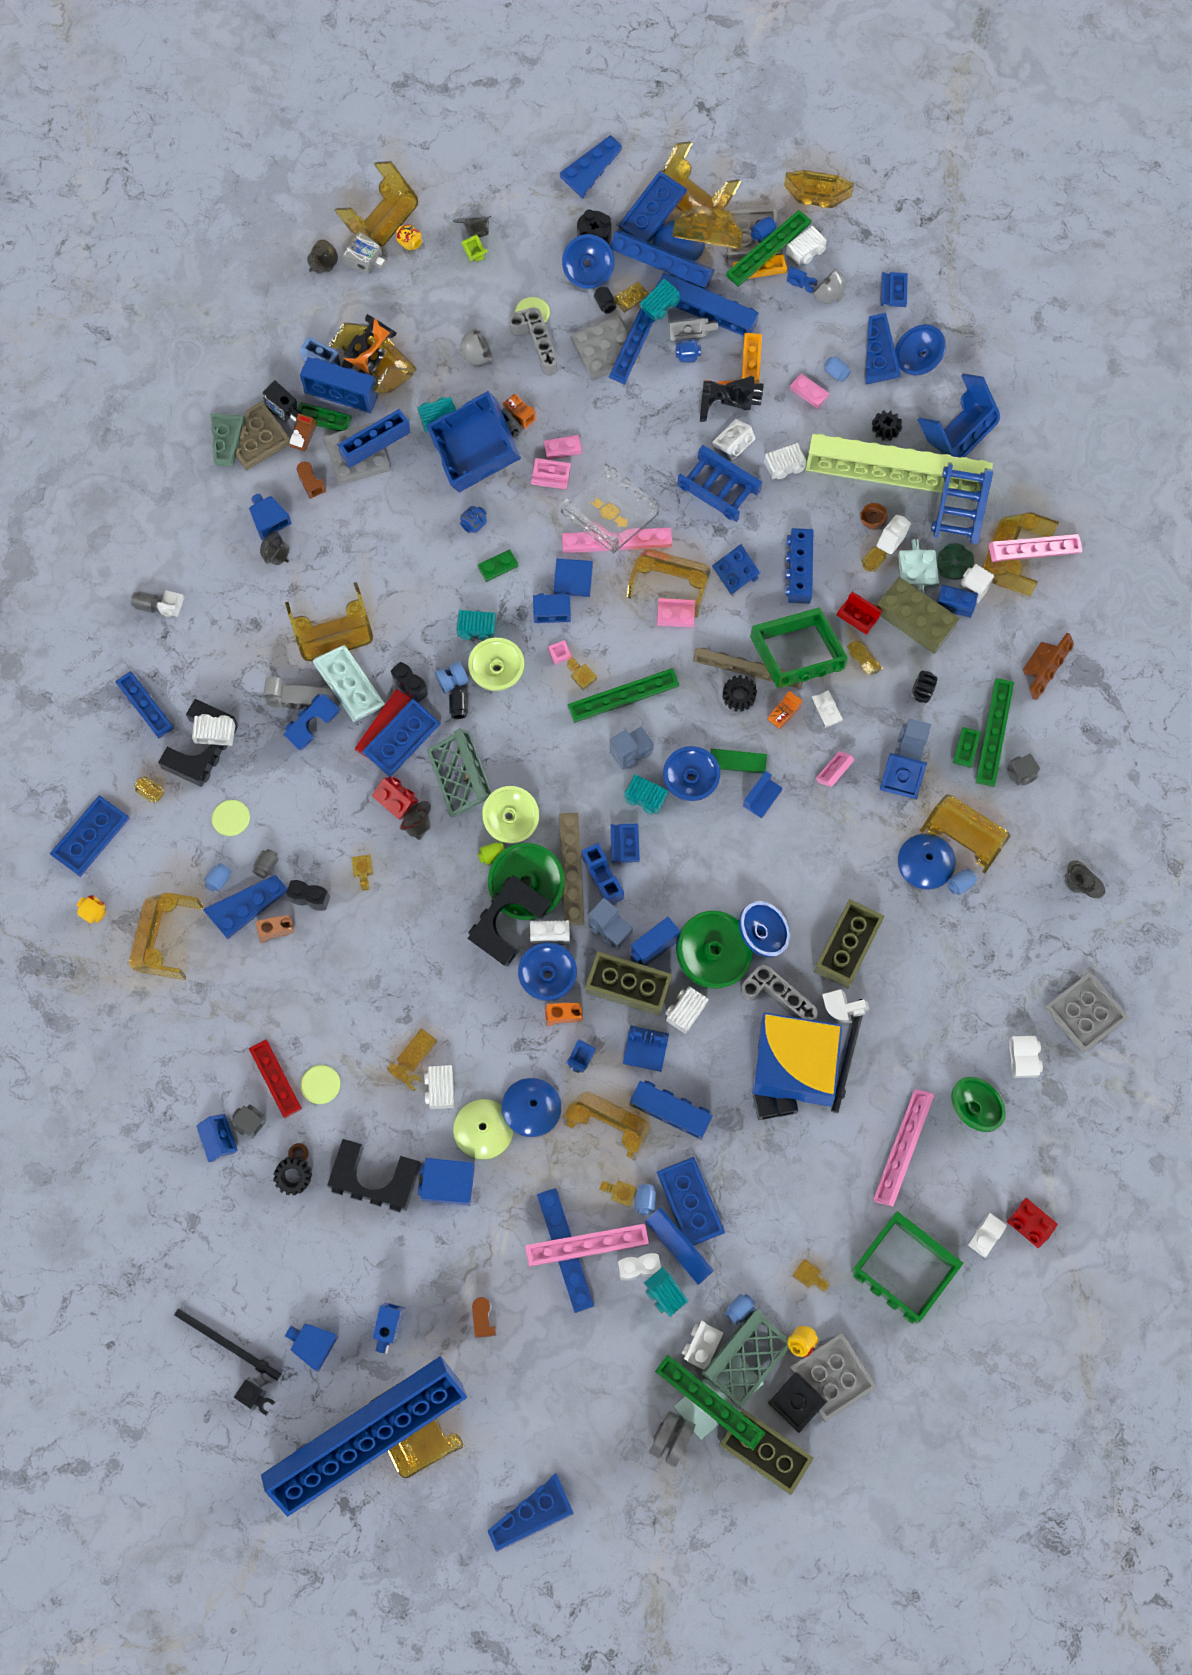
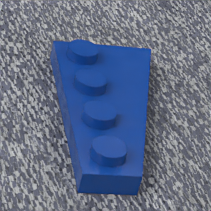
(241, 908)
(532, 1515)

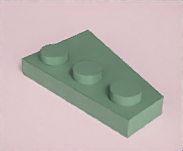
(226, 437)

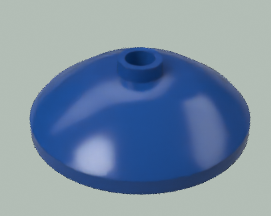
(683, 247)
(600, 257)
(917, 342)
(691, 762)
(923, 872)
(764, 929)
(543, 959)
(523, 1117)

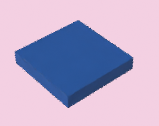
(573, 577)
(903, 776)

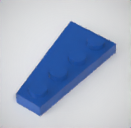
(585, 170)
(881, 354)

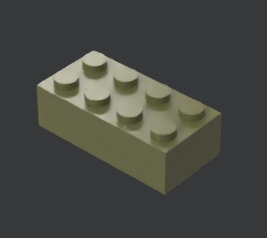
(917, 615)
(848, 943)
(628, 983)
(772, 1458)

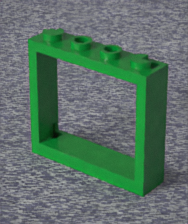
(793, 623)
(927, 1242)

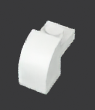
(838, 1008)
(987, 1234)

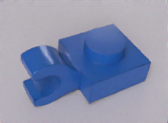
(799, 278)

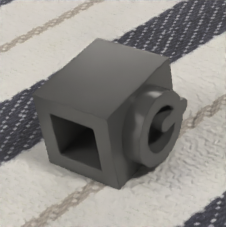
(512, 423)
(1023, 770)
(248, 1120)

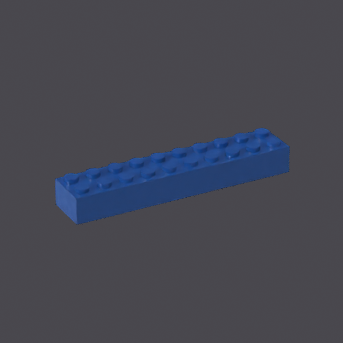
(363, 1436)

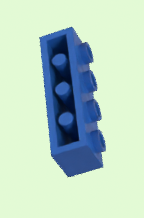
(374, 438)
(800, 566)
(670, 1109)

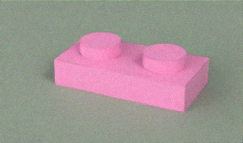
(809, 391)
(562, 447)
(835, 769)

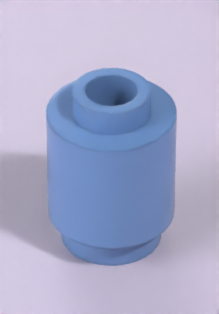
(837, 369)
(217, 877)
(962, 881)
(645, 1199)
(740, 1308)

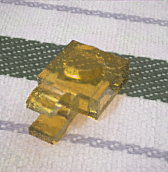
(582, 674)
(362, 868)
(399, 1072)
(621, 1193)
(808, 1275)

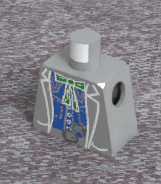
(363, 254)

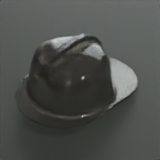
(475, 225)
(322, 257)
(274, 549)
(417, 820)
(1082, 880)

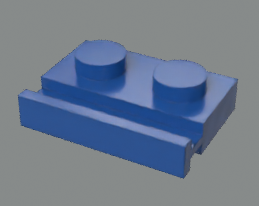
(894, 289)
(625, 843)

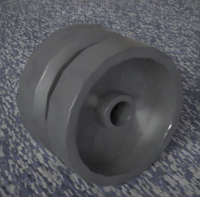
(671, 1438)

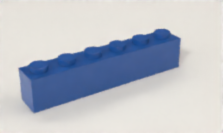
(662, 259)
(713, 306)

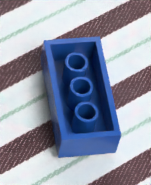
(339, 384)

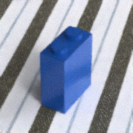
(654, 942)
(446, 1181)

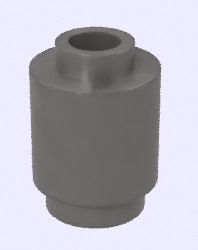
(145, 601)
(265, 863)

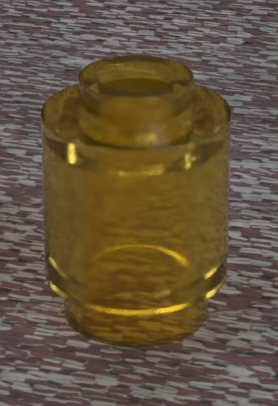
(873, 559)
(148, 789)

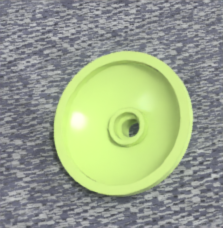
(493, 654)
(519, 805)
(482, 1143)

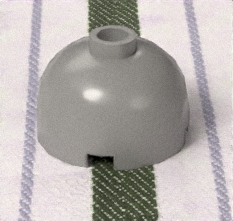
(831, 288)
(475, 348)

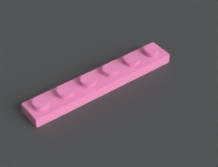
(642, 540)
(1035, 547)
(903, 1148)
(586, 1245)

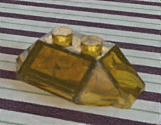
(818, 188)
(708, 226)

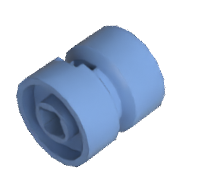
(451, 677)

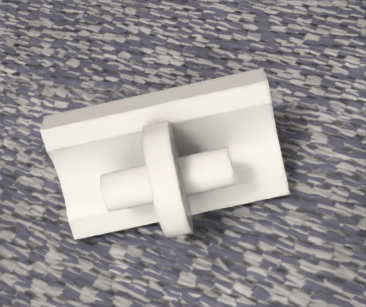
(826, 709)

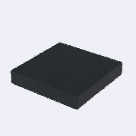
(797, 1402)

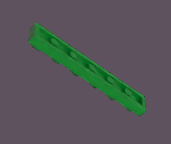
(768, 248)
(623, 695)
(994, 732)
(710, 1402)

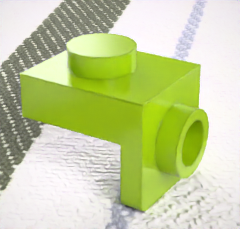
(474, 249)

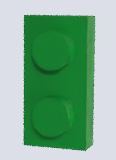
(497, 565)
(966, 747)

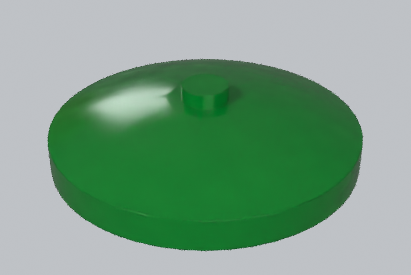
(533, 866)
(713, 950)

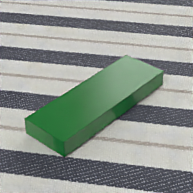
(325, 417)
(740, 760)

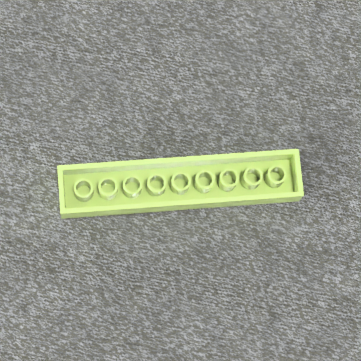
(889, 464)

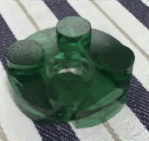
(946, 555)

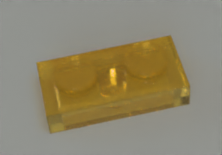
(630, 297)
(864, 657)
(417, 1050)

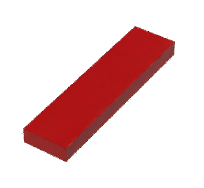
(393, 706)
(275, 1078)

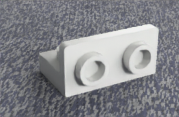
(734, 439)
(702, 1346)

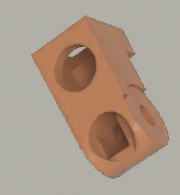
(274, 927)

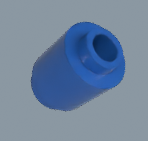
(763, 228)

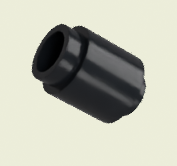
(605, 300)
(458, 704)

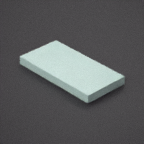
(348, 683)
(703, 1421)

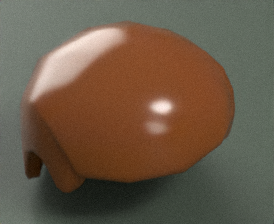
(874, 516)

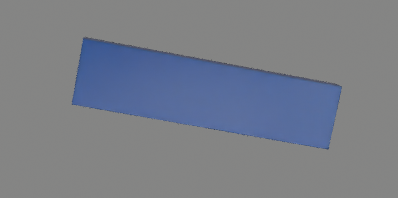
(144, 704)
(679, 1246)

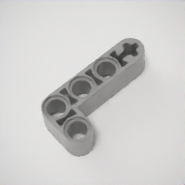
(539, 341)
(292, 696)
(781, 997)

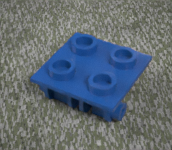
(736, 569)
(645, 1048)

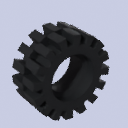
(739, 683)
(301, 1167)

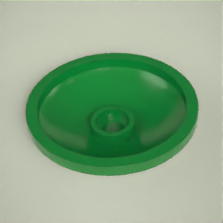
(978, 1104)

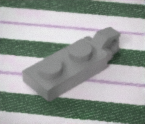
(691, 328)

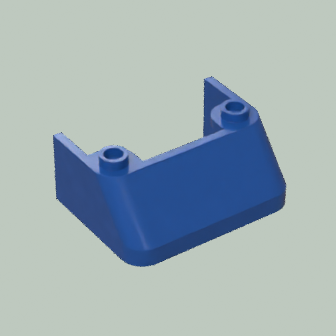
(970, 426)

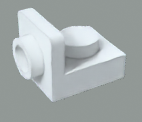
(170, 604)

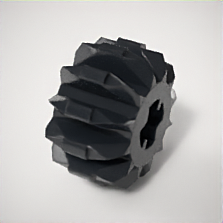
(886, 425)
(924, 686)

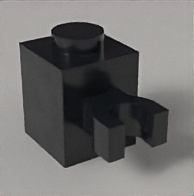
(253, 1396)

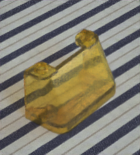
(634, 1128)

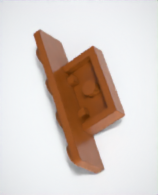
(1045, 663)

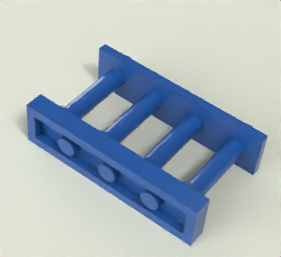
(721, 466)
(976, 514)

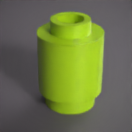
(490, 852)

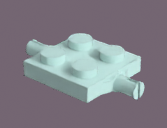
(918, 567)

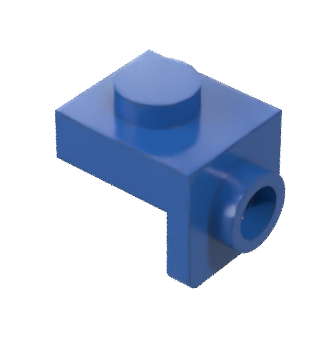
(581, 1056)

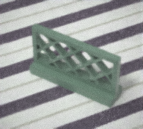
(471, 763)
(730, 1350)

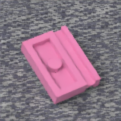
(551, 473)
(676, 612)

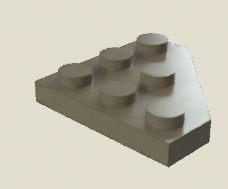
(260, 437)

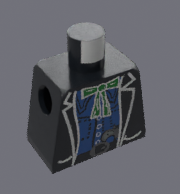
(280, 402)

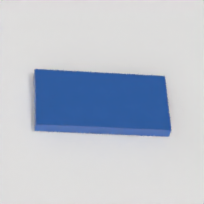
(653, 207)
(401, 738)
(89, 836)
(690, 1201)

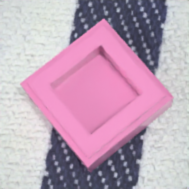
(559, 652)

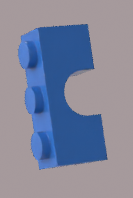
(299, 732)
(601, 874)

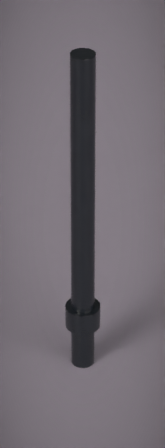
(840, 1089)
(261, 1365)

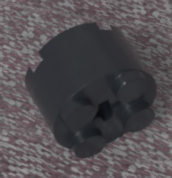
(596, 224)

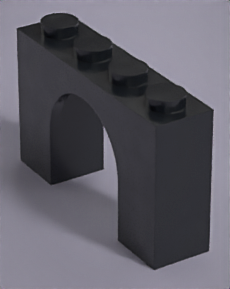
(197, 767)
(485, 932)
(395, 1194)

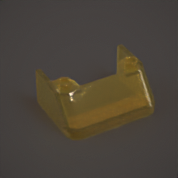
(680, 169)
(390, 213)
(392, 369)
(695, 572)
(1008, 572)
(318, 640)
(968, 829)
(143, 955)

